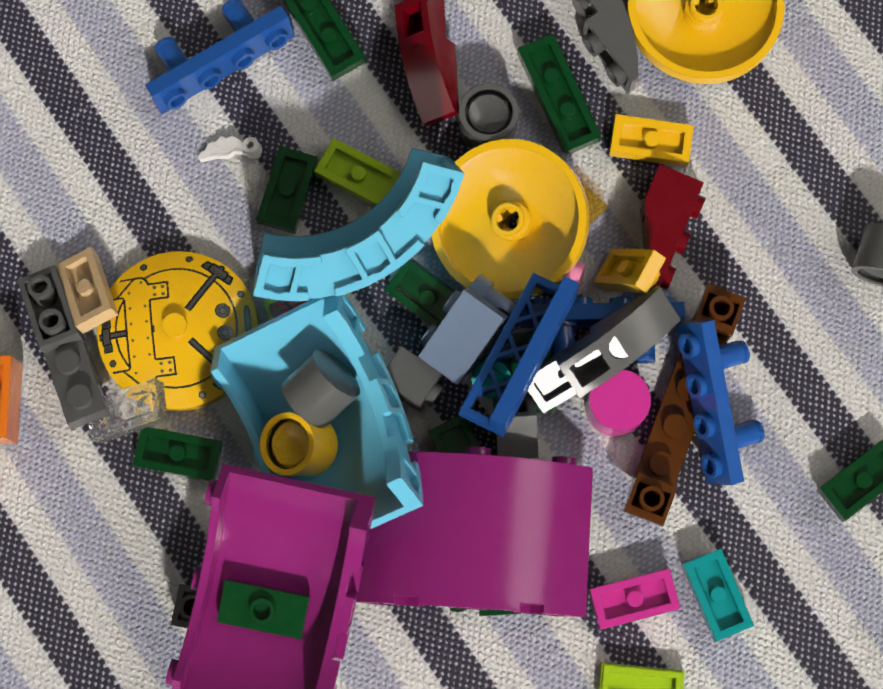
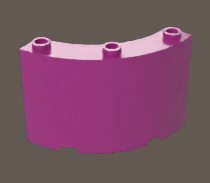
(487, 537)
(281, 538)

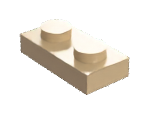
(87, 290)

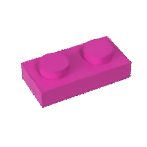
(634, 599)

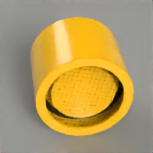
(296, 447)

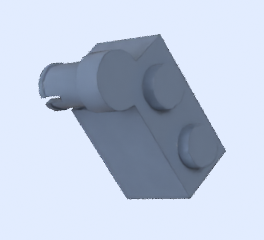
(466, 330)

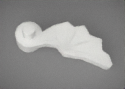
(227, 147)

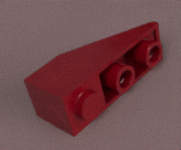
(665, 214)

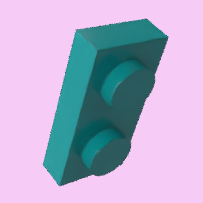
(717, 595)

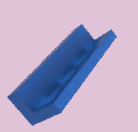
(532, 358)

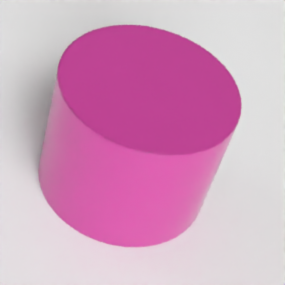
(618, 404)

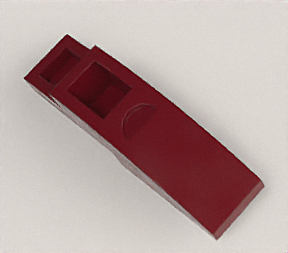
(428, 58)

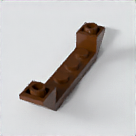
(673, 426)

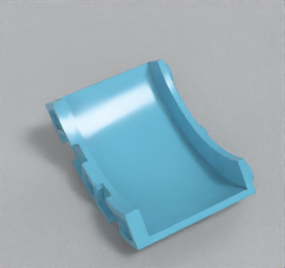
(367, 247)
(369, 431)

